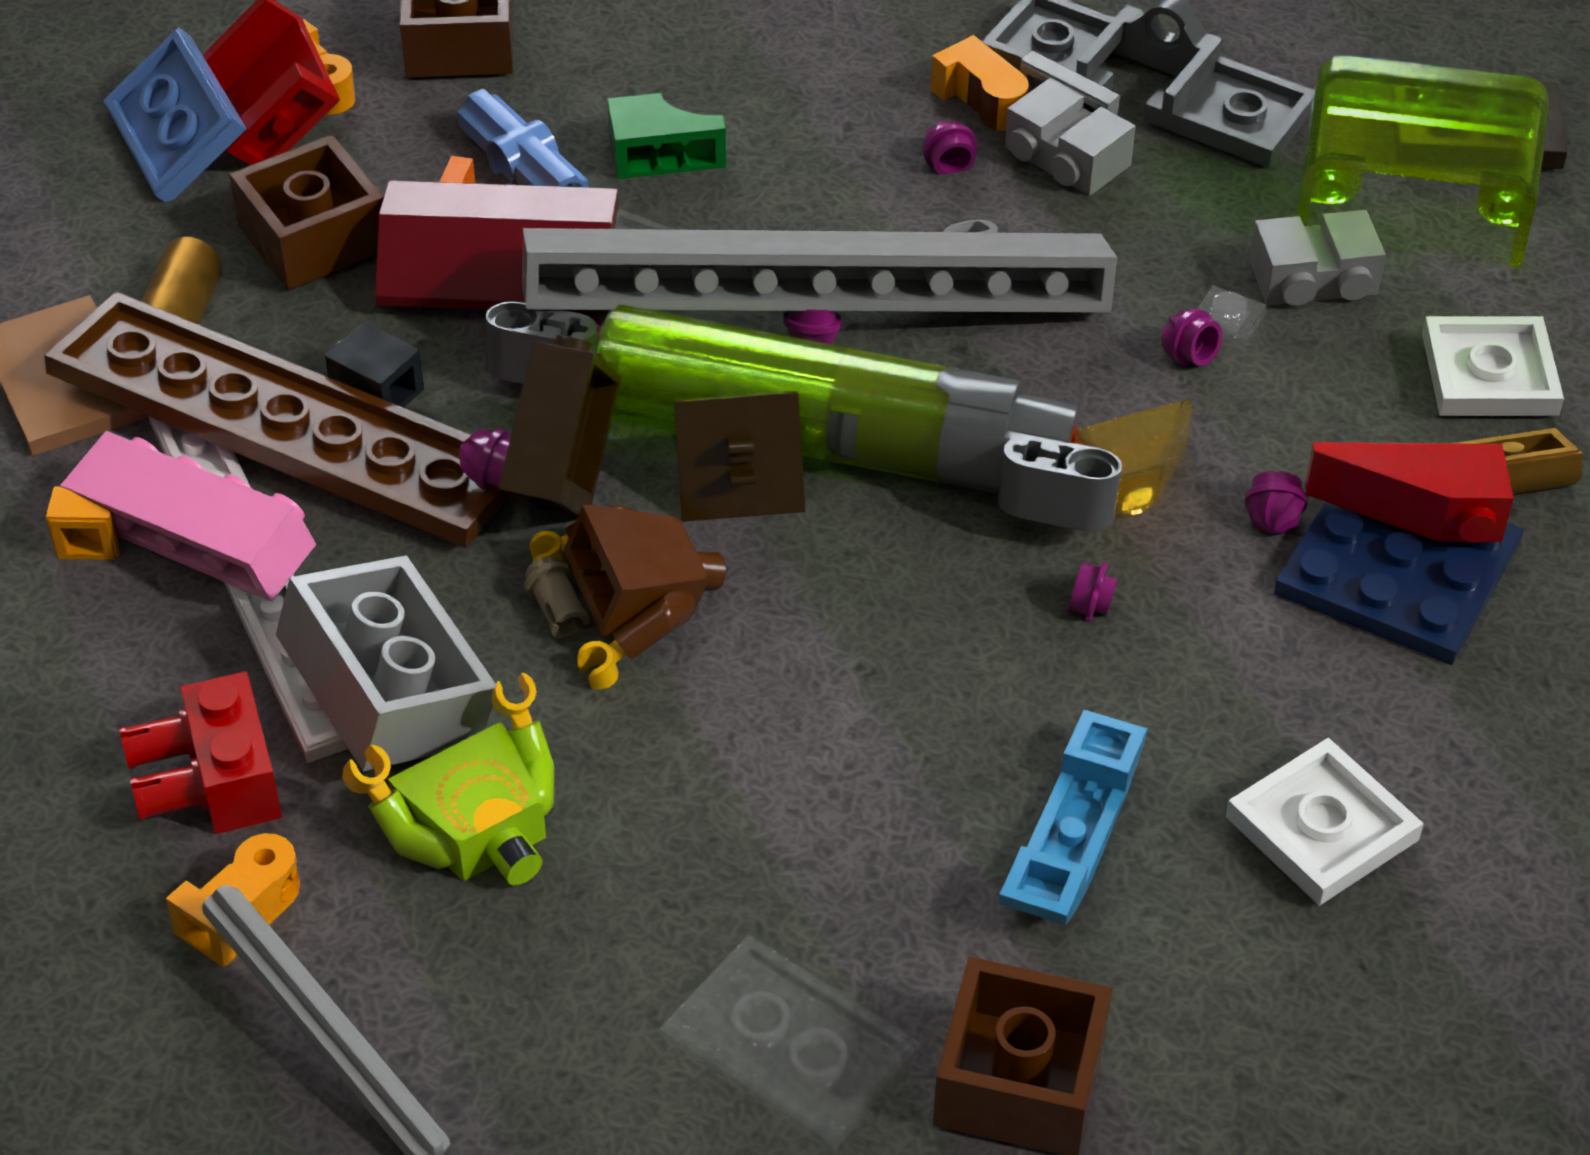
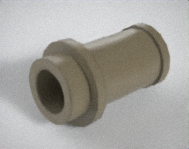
(551, 586)

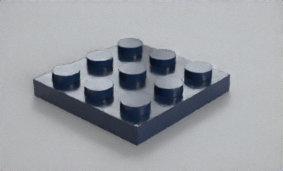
(1395, 579)

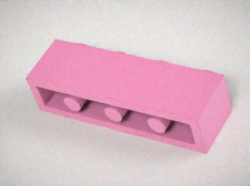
(194, 514)

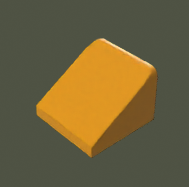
(80, 527)

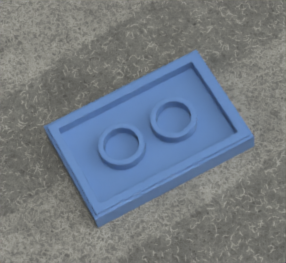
(174, 115)

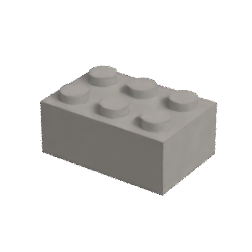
(384, 660)

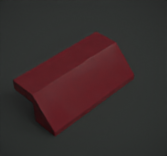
(466, 239)

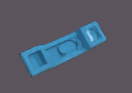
(1077, 820)

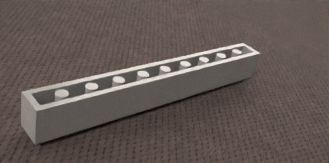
(816, 270)

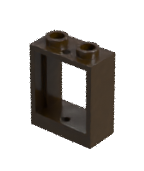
(560, 426)

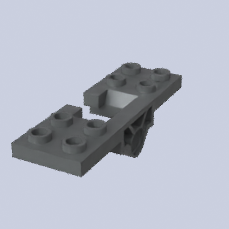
(1208, 100)

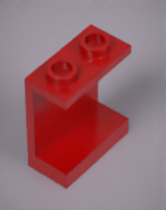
(271, 80)

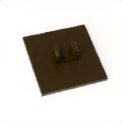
(739, 456)

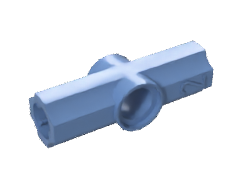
(513, 147)

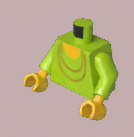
(472, 801)

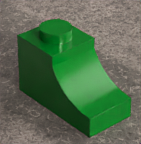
(659, 139)

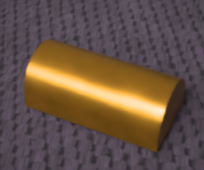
(184, 279)
(1538, 459)

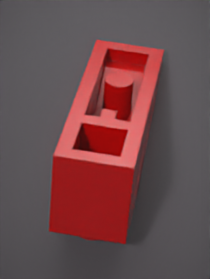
(1421, 487)

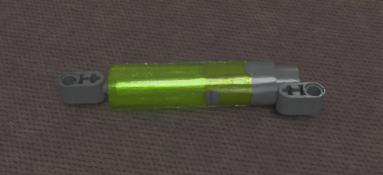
(852, 405)

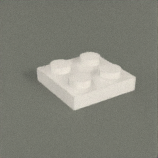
(1492, 366)
(1324, 821)

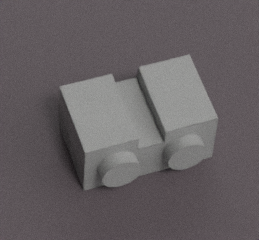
(1068, 140)
(1317, 261)

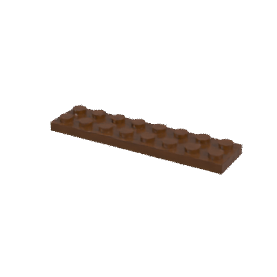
(277, 415)

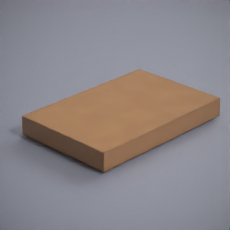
(45, 407)

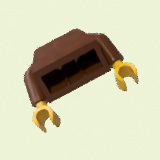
(635, 578)

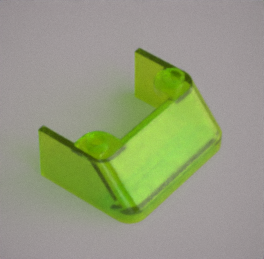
(1428, 127)

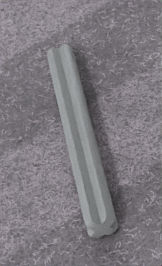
(324, 1024)

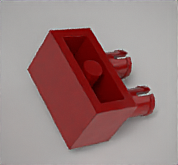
(226, 752)

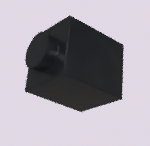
(377, 365)

